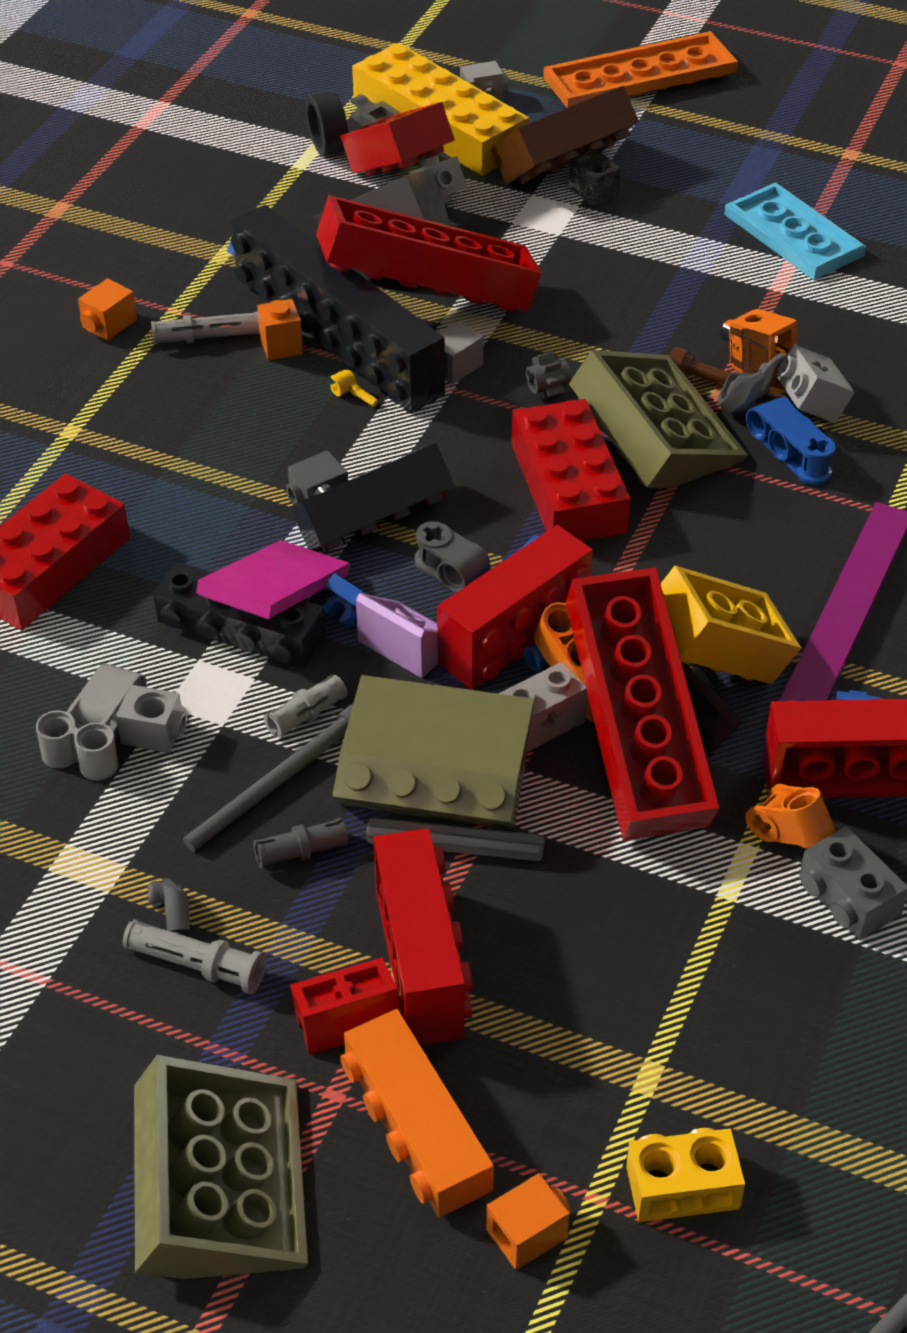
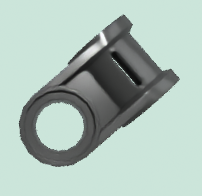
(452, 560)

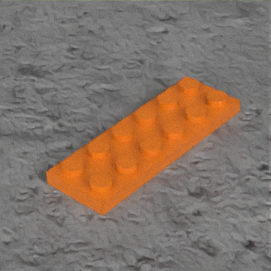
(641, 68)

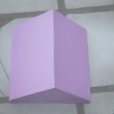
(397, 633)

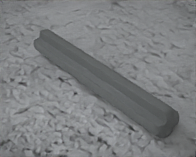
(466, 839)

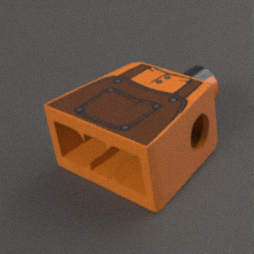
(758, 339)

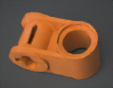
(791, 816)

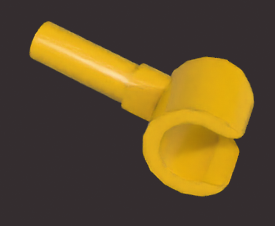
(346, 383)

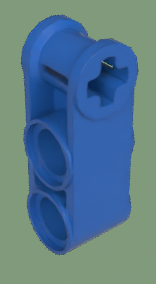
(793, 440)

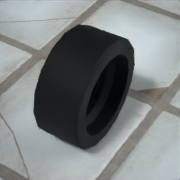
(326, 122)

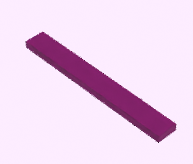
(848, 606)

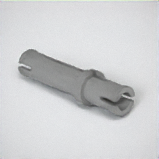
(163, 331)

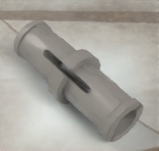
(305, 706)

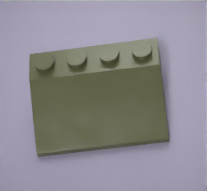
(655, 417)
(434, 752)
(216, 1172)

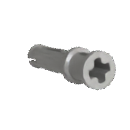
(214, 960)

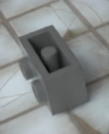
(852, 883)

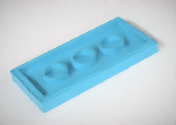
(795, 231)

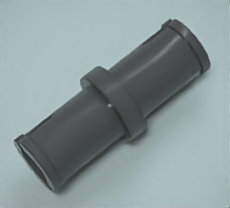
(300, 843)

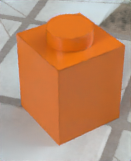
(107, 309)
(280, 329)
(528, 1220)

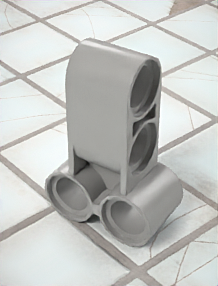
(89, 726)

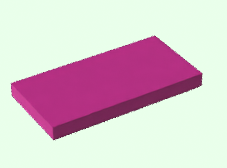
(271, 579)

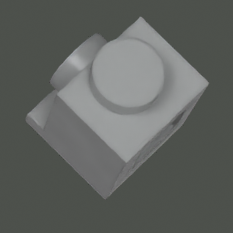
(486, 77)

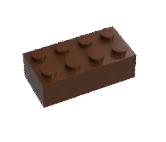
(564, 136)

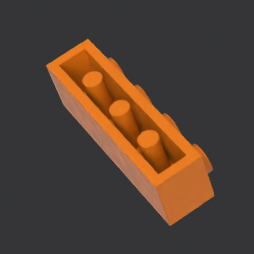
(418, 1113)

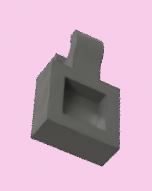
(370, 112)

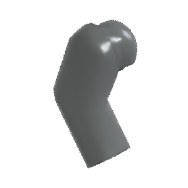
(175, 902)

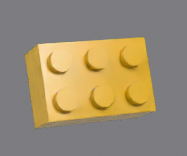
(727, 626)

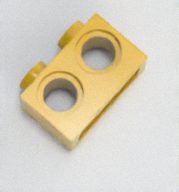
(688, 1187)

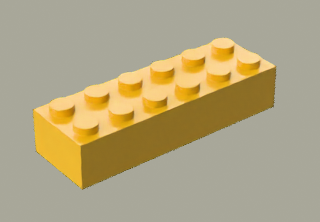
(412, 81)

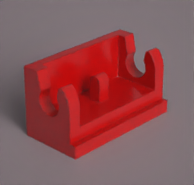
(342, 1001)

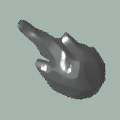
(745, 390)

